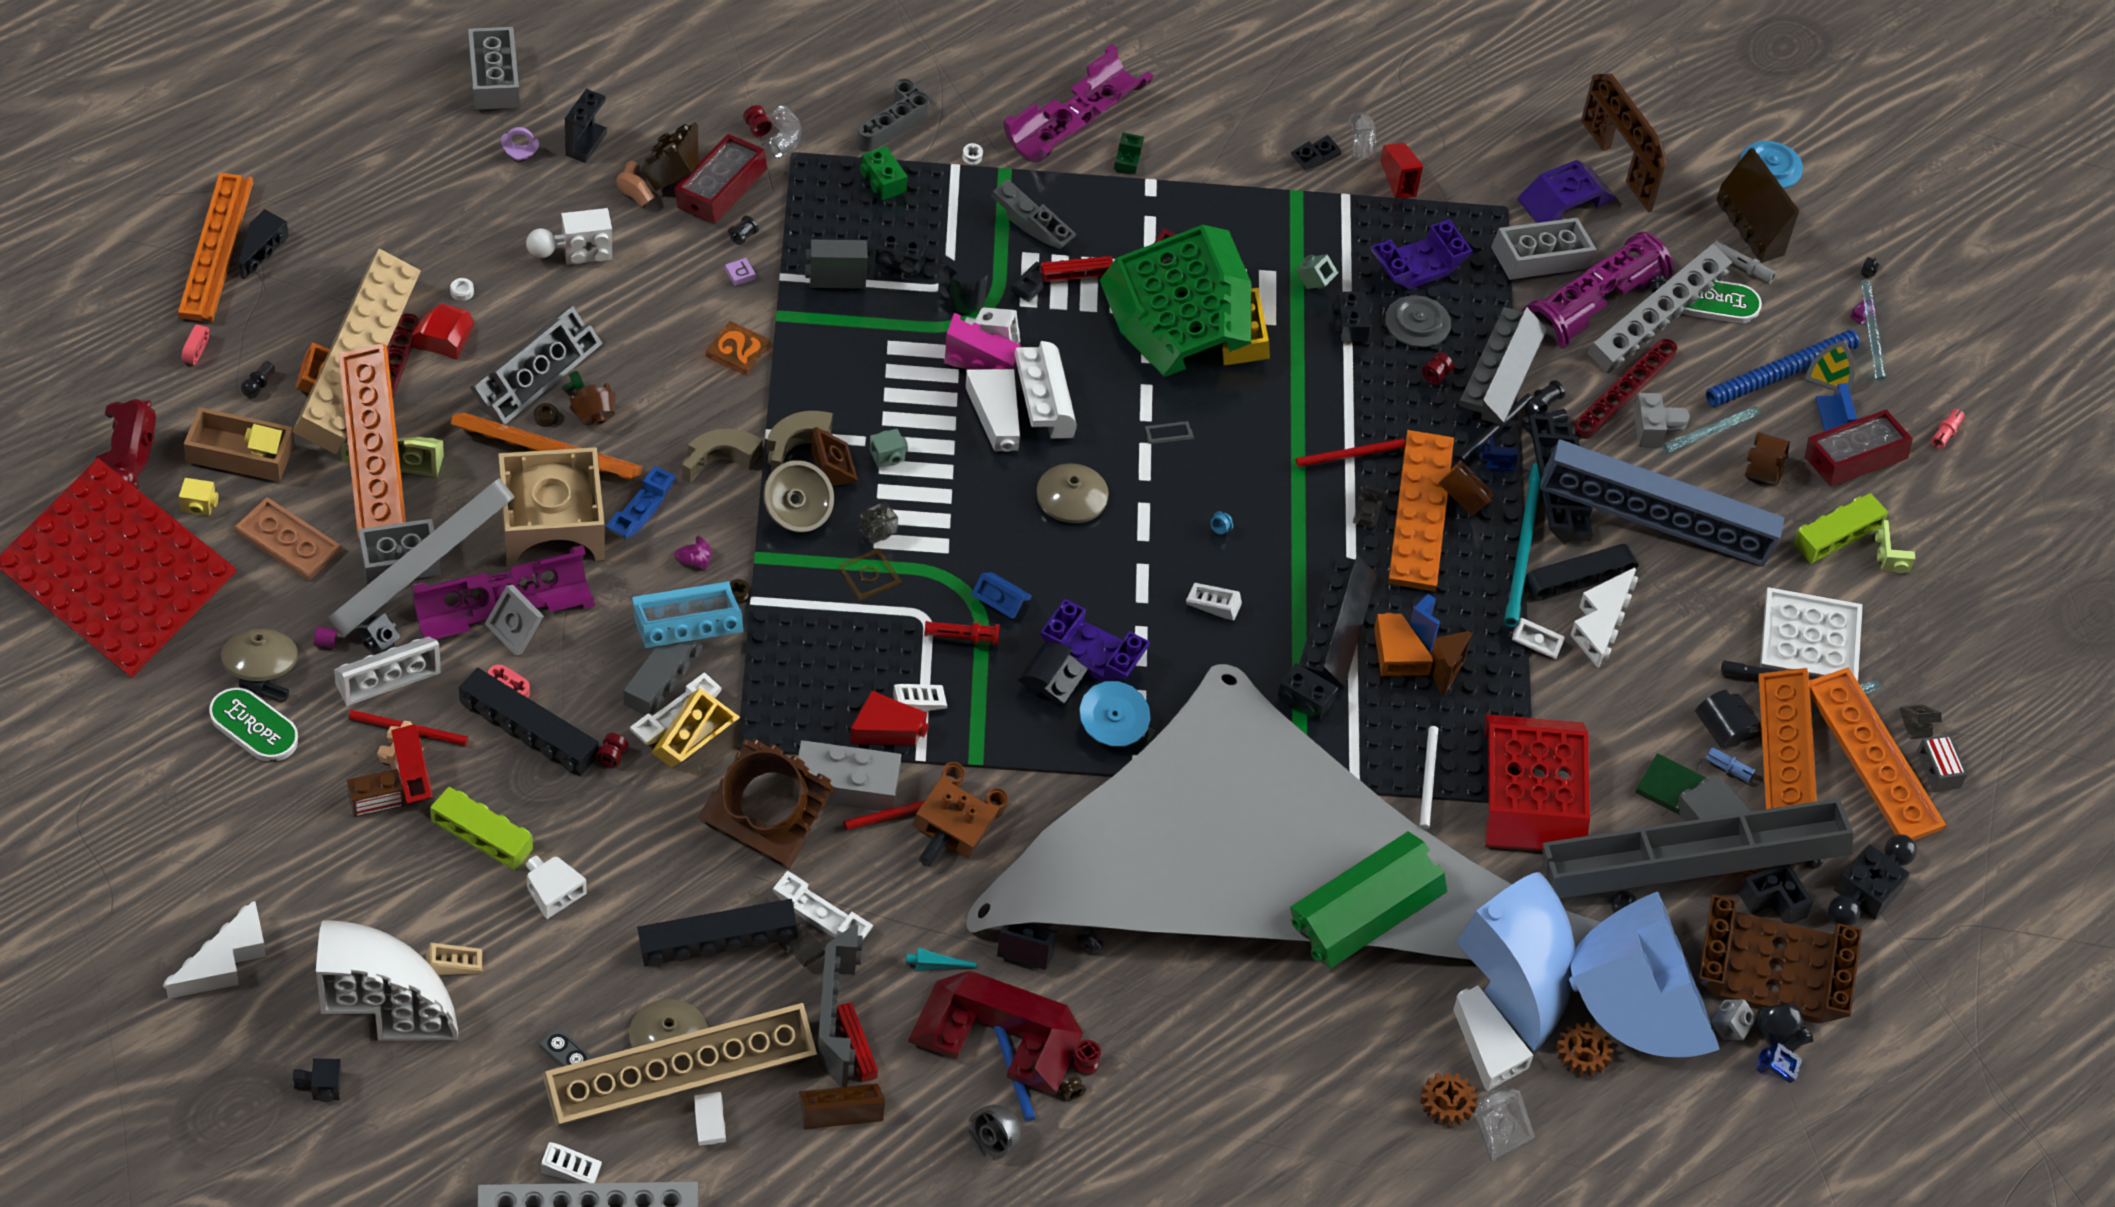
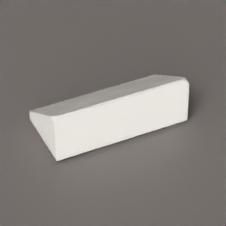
(1538, 638)

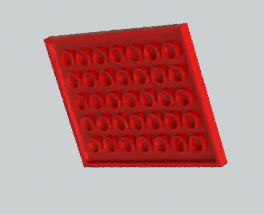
(115, 567)

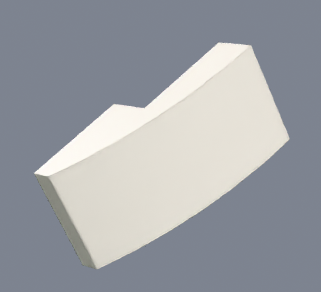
(710, 1118)

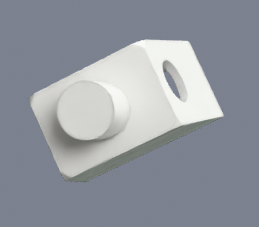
(999, 321)
(554, 884)

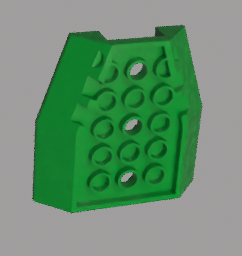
(1159, 323)

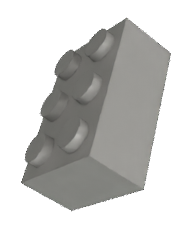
(388, 543)

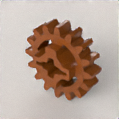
(1584, 1049)
(1440, 1104)

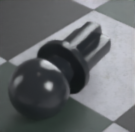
(251, 387)

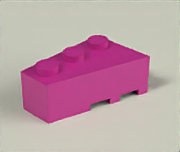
(977, 350)

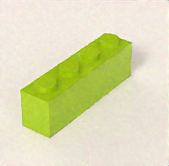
(1840, 528)
(482, 828)

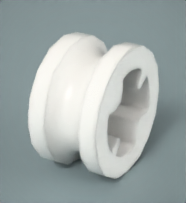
(972, 148)

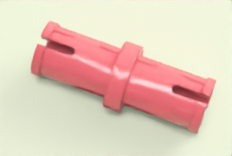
(1947, 428)

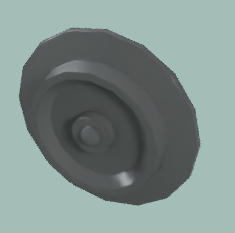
(1418, 321)

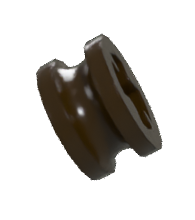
(740, 585)
(1072, 1088)

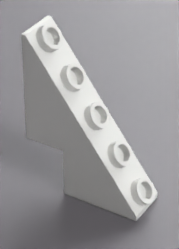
(1603, 613)
(215, 962)

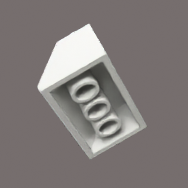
(388, 670)

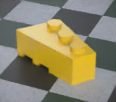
(1259, 338)
(692, 727)

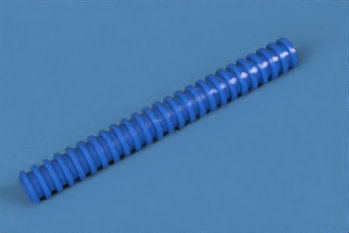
(1774, 371)

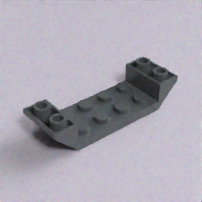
(840, 958)

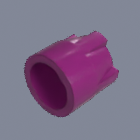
(1859, 313)
(325, 637)

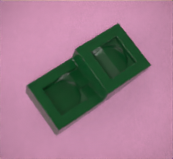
(1129, 153)

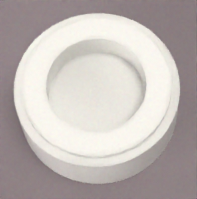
(461, 289)

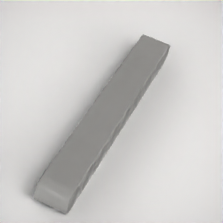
(421, 557)

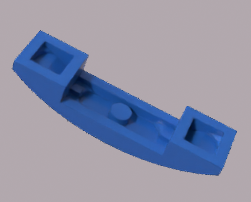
(643, 505)

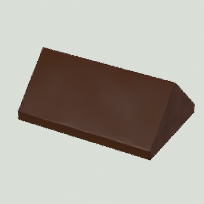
(842, 1106)

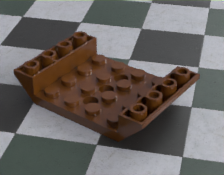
(1815, 964)

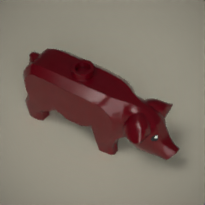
(131, 438)

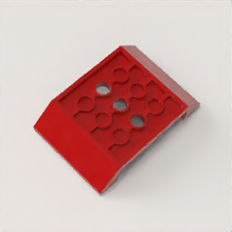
(1530, 808)

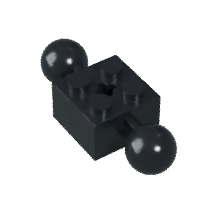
(1872, 881)

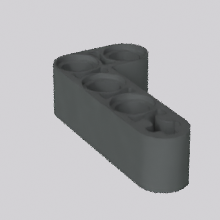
(908, 110)

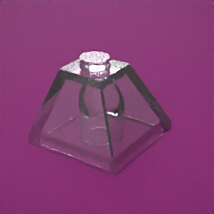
(1503, 1122)

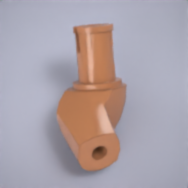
(633, 185)

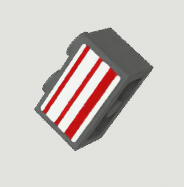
(1942, 763)

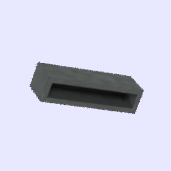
(659, 675)

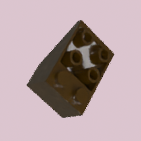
(672, 156)

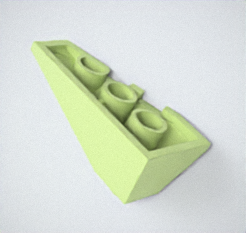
(416, 455)

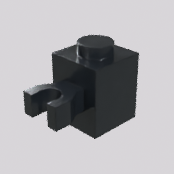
(323, 1079)

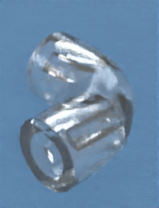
(789, 134)
(1364, 135)

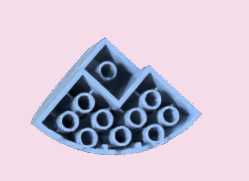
(1526, 953)
(1641, 983)

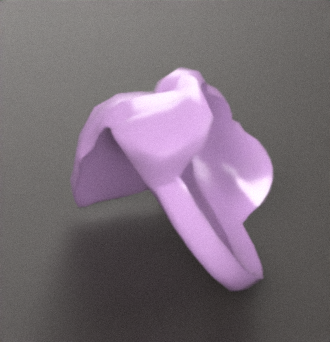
(518, 151)

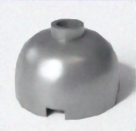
(994, 1131)

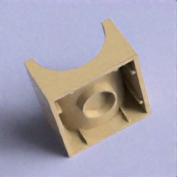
(553, 500)

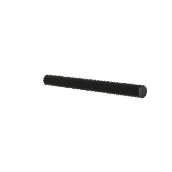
(1493, 429)

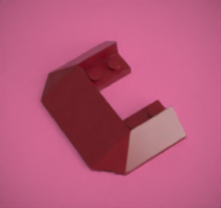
(1045, 1025)

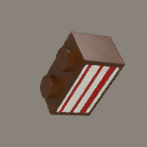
(375, 793)

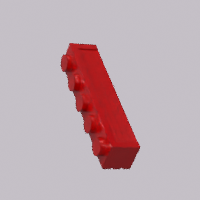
(1075, 269)
(851, 1028)

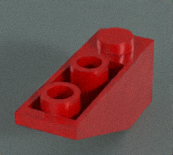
(412, 764)

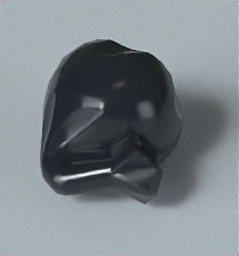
(1783, 1026)

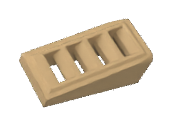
(450, 951)

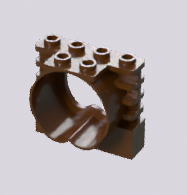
(778, 842)

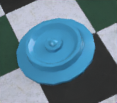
(1780, 160)
(1114, 714)

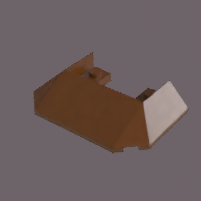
(1612, 108)

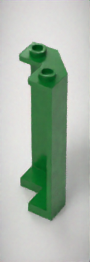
(1369, 899)

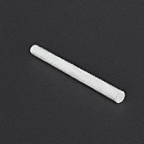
(1429, 777)

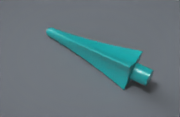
(929, 960)

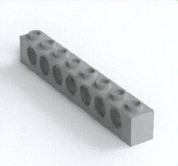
(1710, 260)
(595, 1194)

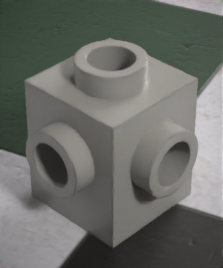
(1733, 1019)

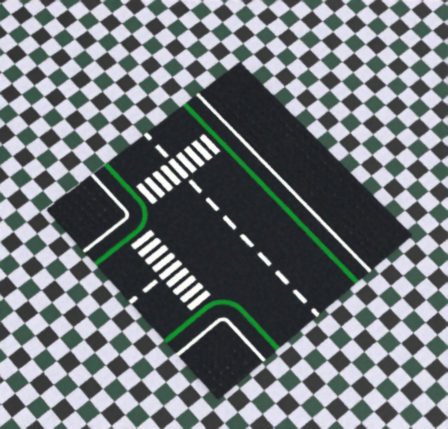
(975, 510)

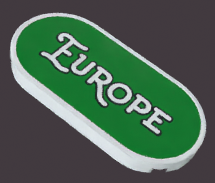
(1726, 303)
(253, 724)

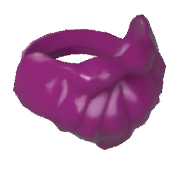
(695, 554)

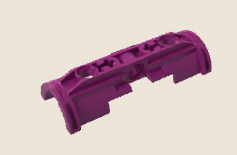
(1104, 76)
(1573, 316)
(564, 591)

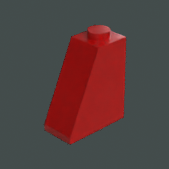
(1401, 169)
(888, 722)

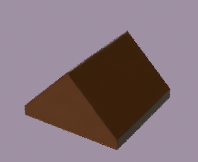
(833, 457)
(1466, 488)
(1448, 657)

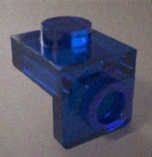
(1499, 457)

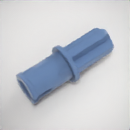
(1730, 765)

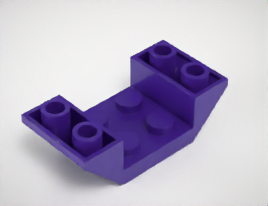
(1563, 189)
(1424, 259)
(1097, 650)

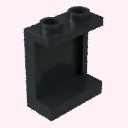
(581, 131)

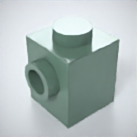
(1316, 271)
(888, 448)

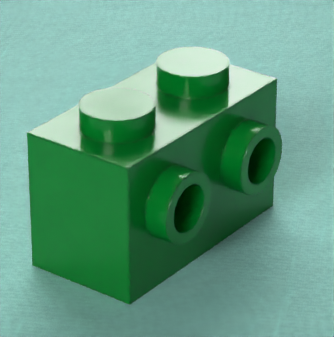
(883, 173)

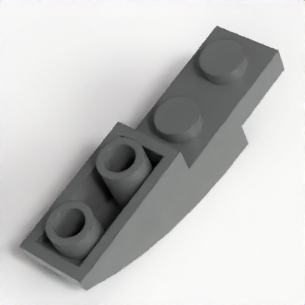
(1034, 220)

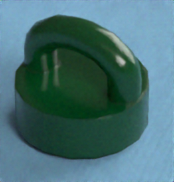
(576, 382)

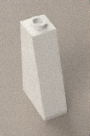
(996, 405)
(1491, 1040)

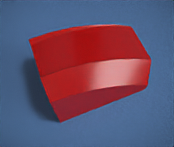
(443, 330)

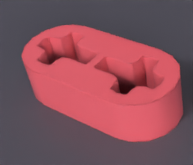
(195, 344)
(511, 679)

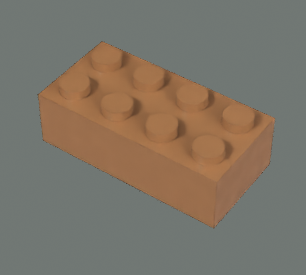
(219, 443)

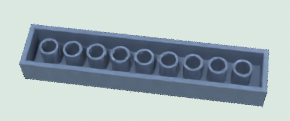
(1662, 503)

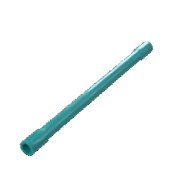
(1513, 607)

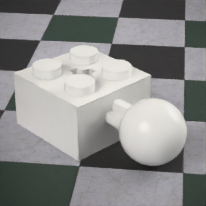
(584, 238)

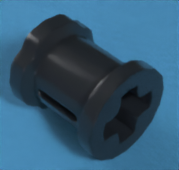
(743, 230)

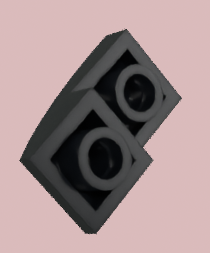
(1315, 154)

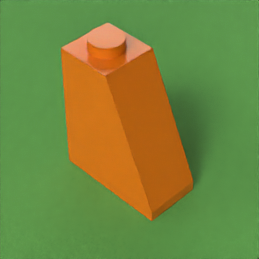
(1400, 648)

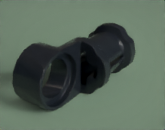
(1545, 397)

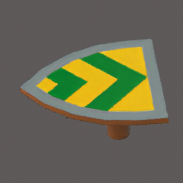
(1832, 366)

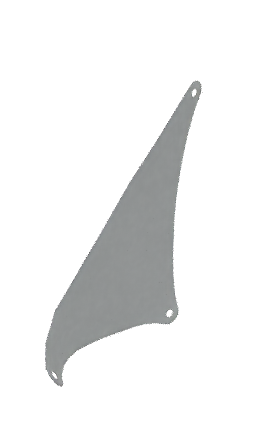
(1224, 834)

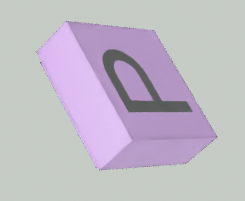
(740, 272)

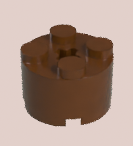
(1767, 458)

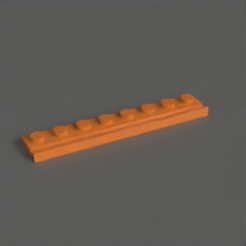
(215, 247)
(539, 443)

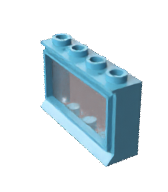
(687, 614)

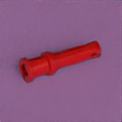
(976, 634)

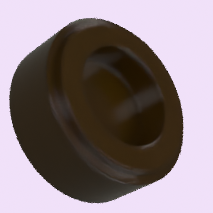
(545, 415)

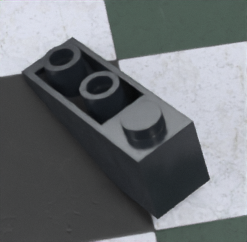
(262, 238)

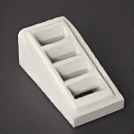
(1221, 609)
(904, 691)
(563, 1153)

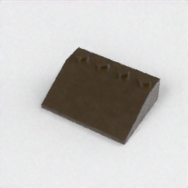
(1758, 207)

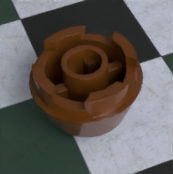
(593, 404)

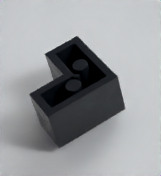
(1777, 888)

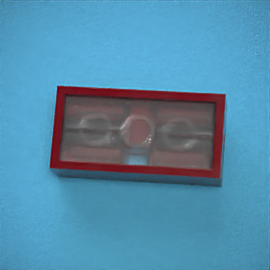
(721, 178)
(1858, 447)

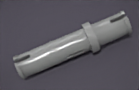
(1751, 266)

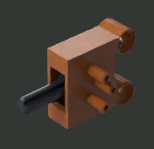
(956, 816)

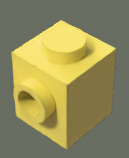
(263, 440)
(198, 497)

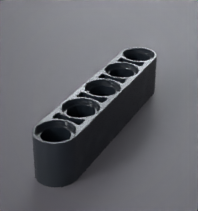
(1580, 572)

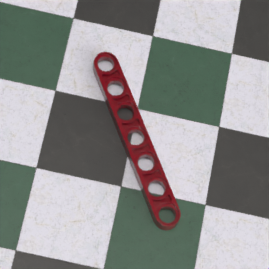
(400, 351)
(1621, 396)

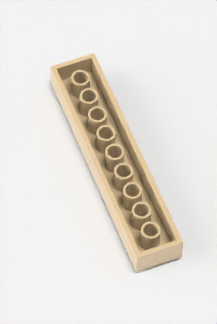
(367, 323)
(679, 1064)

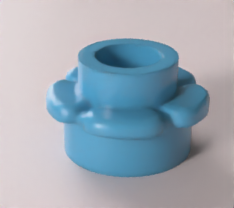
(1221, 523)

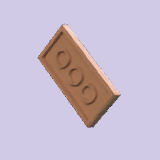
(287, 539)

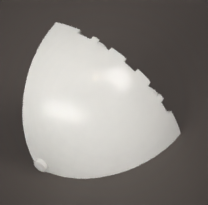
(378, 974)

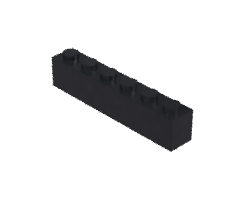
(528, 721)
(718, 932)

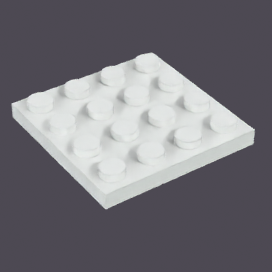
(1810, 633)

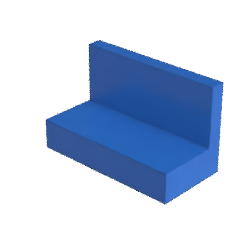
(1836, 408)
(1000, 594)
(1424, 623)

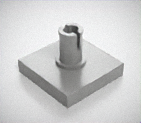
(514, 620)

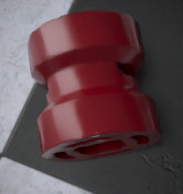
(757, 120)
(1434, 370)
(612, 749)
(1087, 1057)

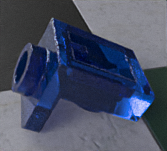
(1780, 1061)

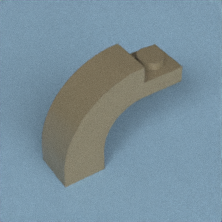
(793, 431)
(721, 445)

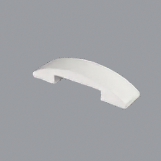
(651, 728)
(817, 910)

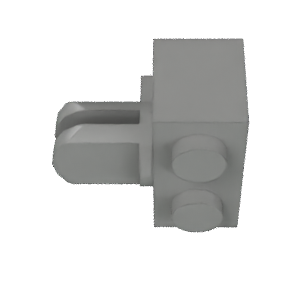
(1654, 420)

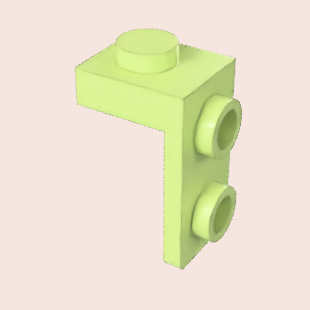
(1892, 560)

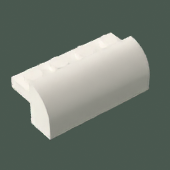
(1046, 389)

